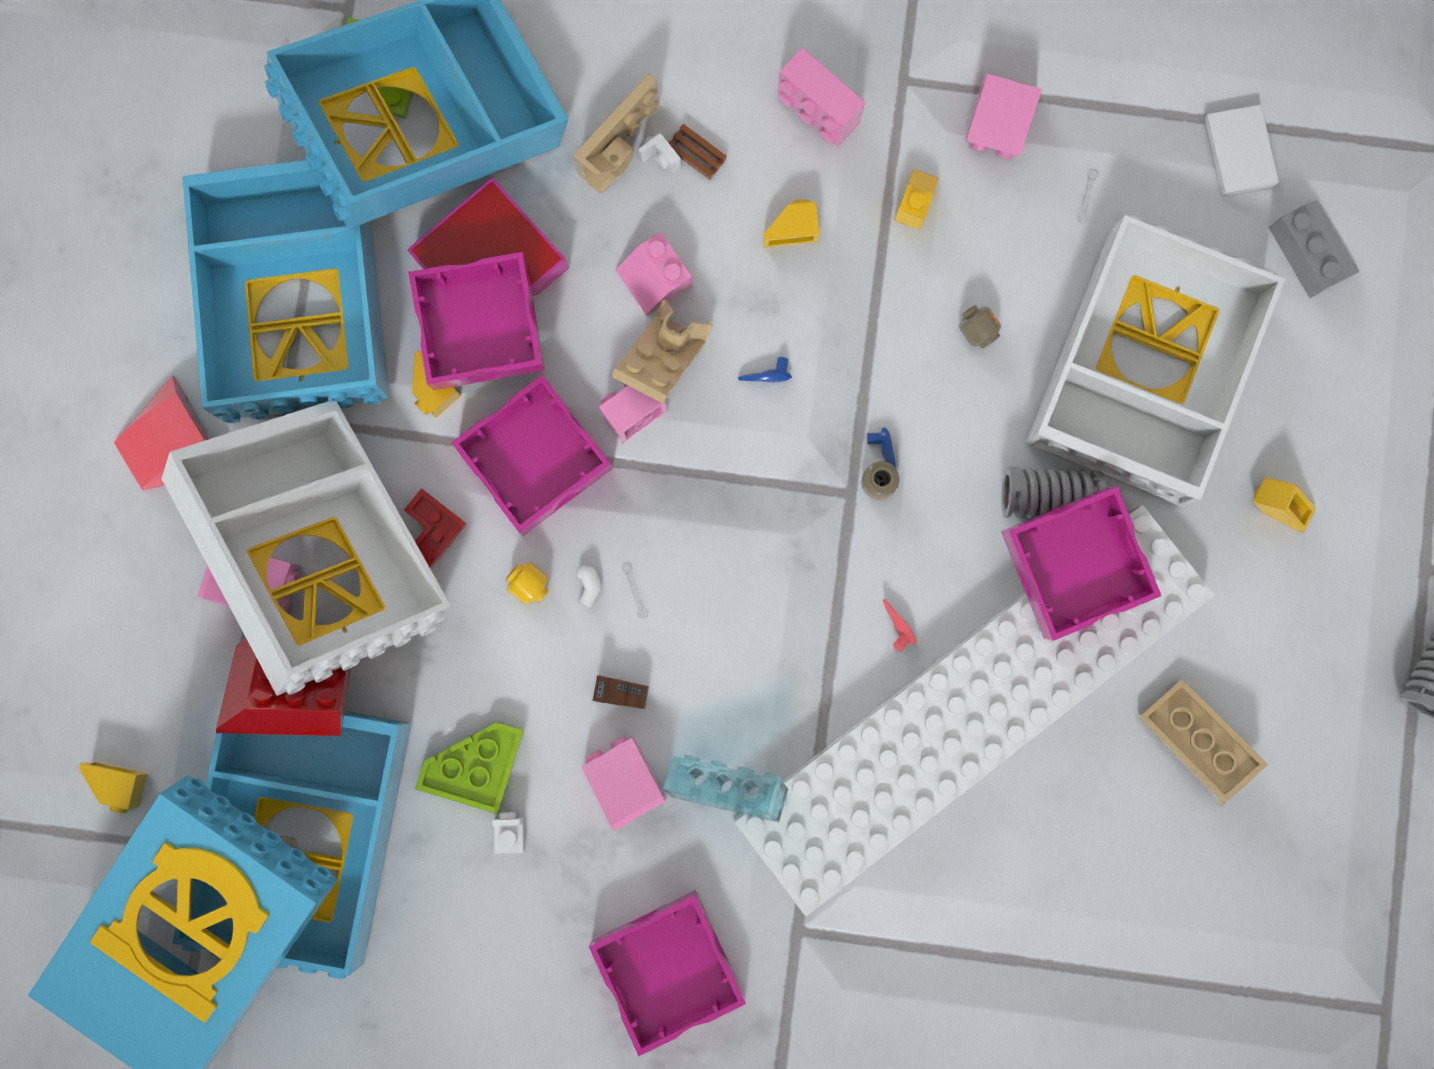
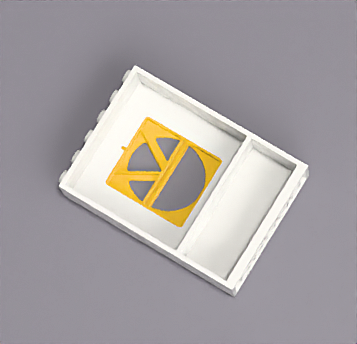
(1170, 434)
(290, 481)

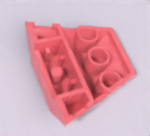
(158, 429)

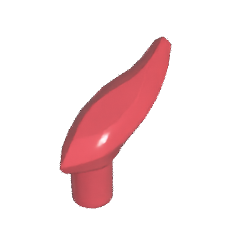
(903, 629)

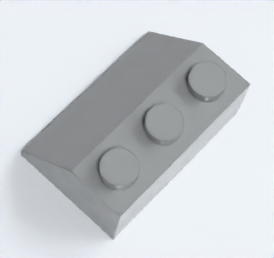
(1313, 248)

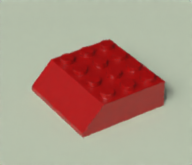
(254, 707)

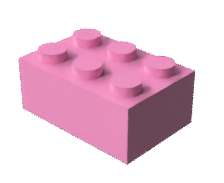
(819, 97)

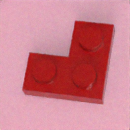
(440, 526)

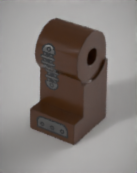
(620, 692)

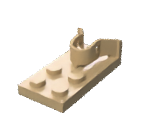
(607, 145)
(662, 355)
(1203, 741)

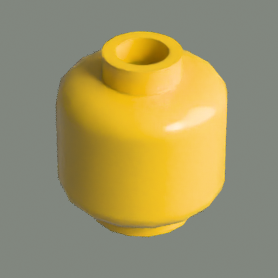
(527, 583)

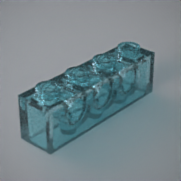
(765, 805)

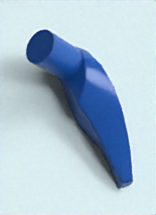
(776, 375)
(886, 445)

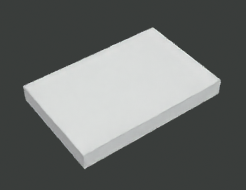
(1241, 150)

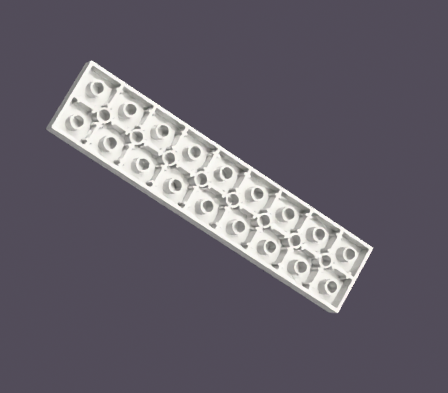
(955, 729)

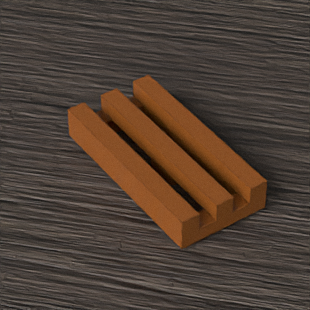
(678, 137)

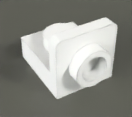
(664, 152)
(508, 833)

